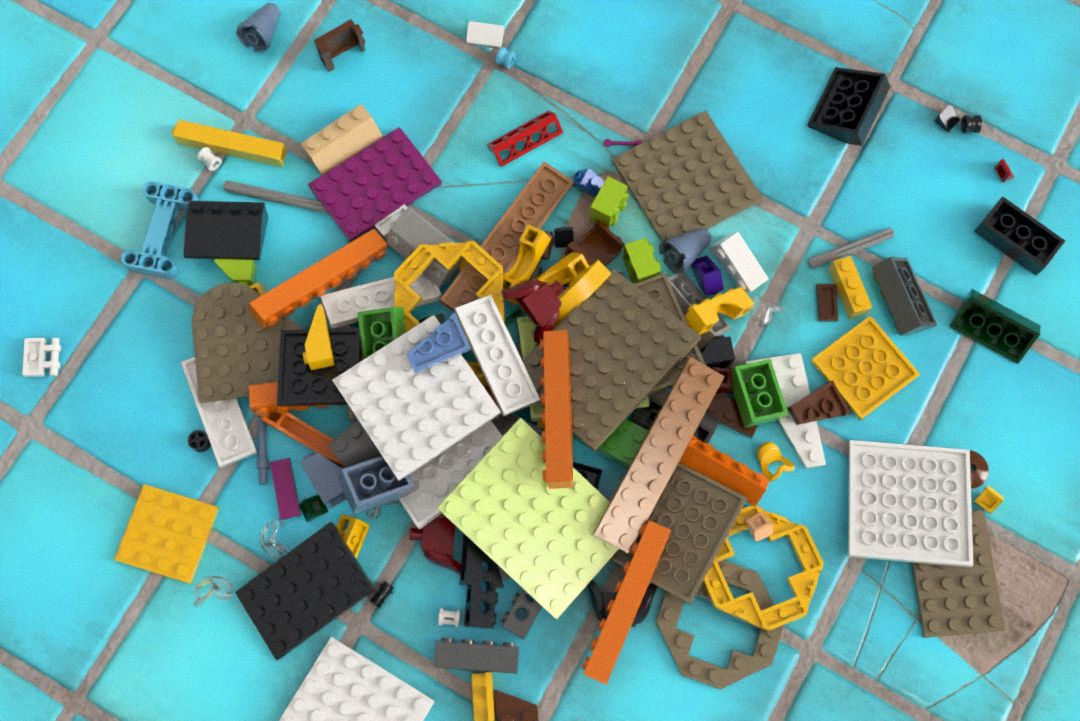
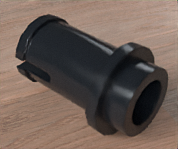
(382, 594)

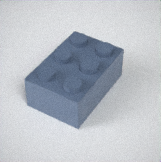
(372, 484)

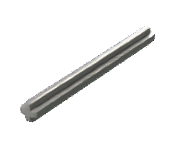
(274, 196)

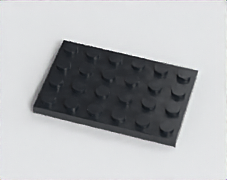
(305, 591)

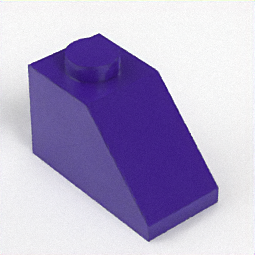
(707, 275)

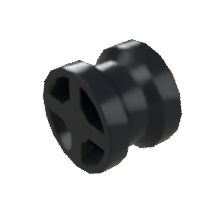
(971, 124)
(196, 438)

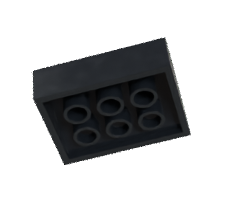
(850, 105)
(225, 230)

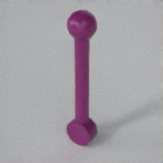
(608, 142)

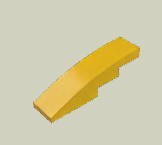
(581, 289)

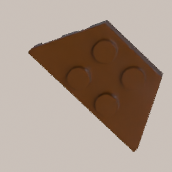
(514, 709)

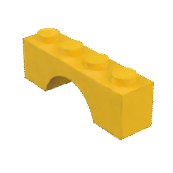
(532, 246)
(565, 270)
(732, 304)

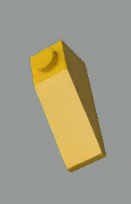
(318, 343)

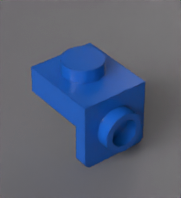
(588, 181)

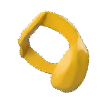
(770, 453)

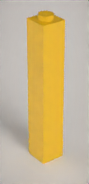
(230, 143)

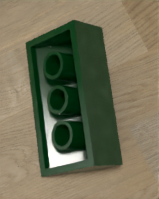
(995, 326)

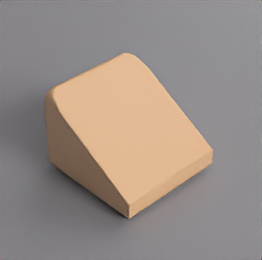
(759, 526)

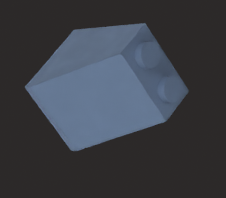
(324, 478)

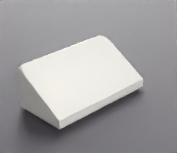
(485, 34)

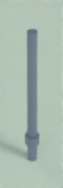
(262, 463)

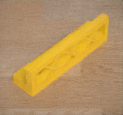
(354, 534)
(483, 697)

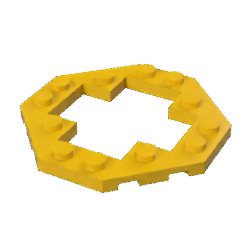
(448, 255)
(801, 584)

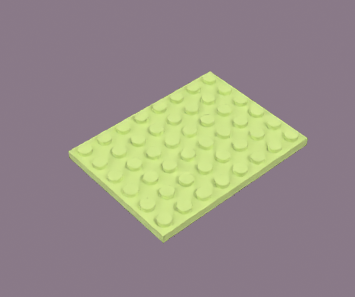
(525, 527)

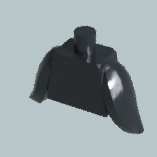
(601, 601)

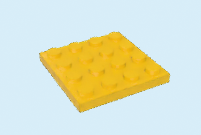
(865, 367)
(167, 533)

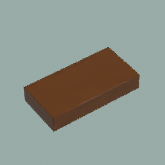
(826, 303)

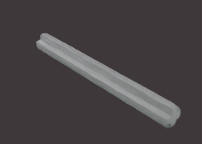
(850, 248)

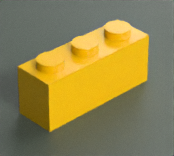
(850, 287)

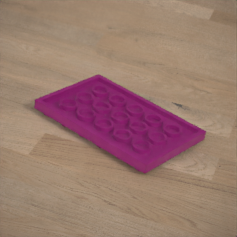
(374, 184)

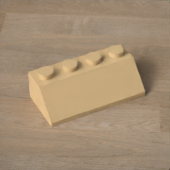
(341, 139)

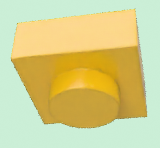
(989, 499)

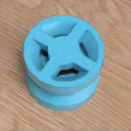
(505, 58)

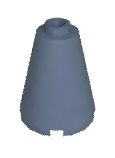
(259, 27)
(684, 249)

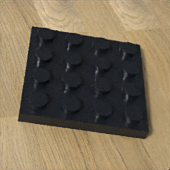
(308, 387)

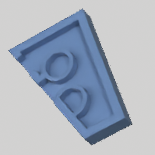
(441, 345)

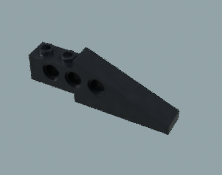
(471, 576)

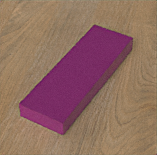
(285, 489)

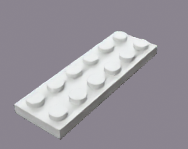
(343, 305)
(497, 355)
(222, 422)

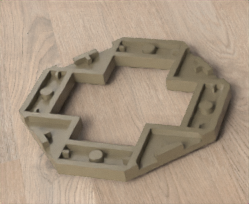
(739, 664)

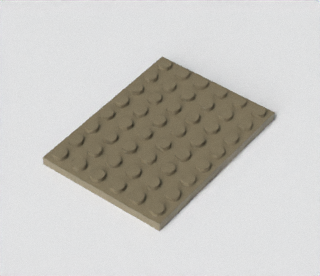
(617, 355)

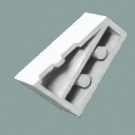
(739, 261)

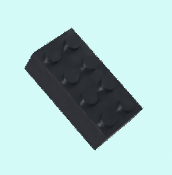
(1019, 236)

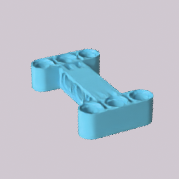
(159, 230)

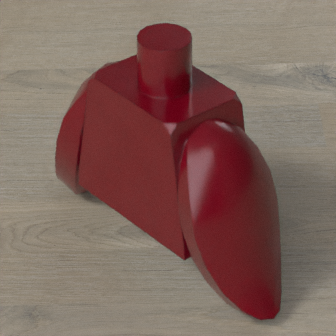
(539, 303)
(438, 542)

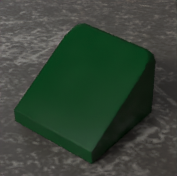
(313, 508)

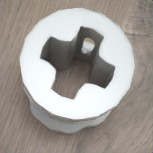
(209, 158)
(449, 617)

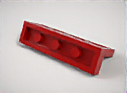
(522, 132)

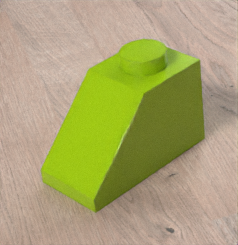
(238, 270)

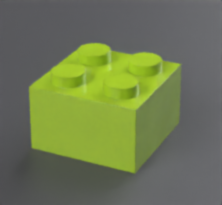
(609, 202)
(640, 260)

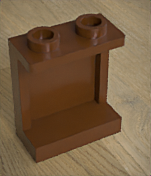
(339, 41)
(597, 245)

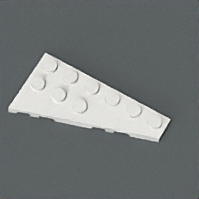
(794, 386)

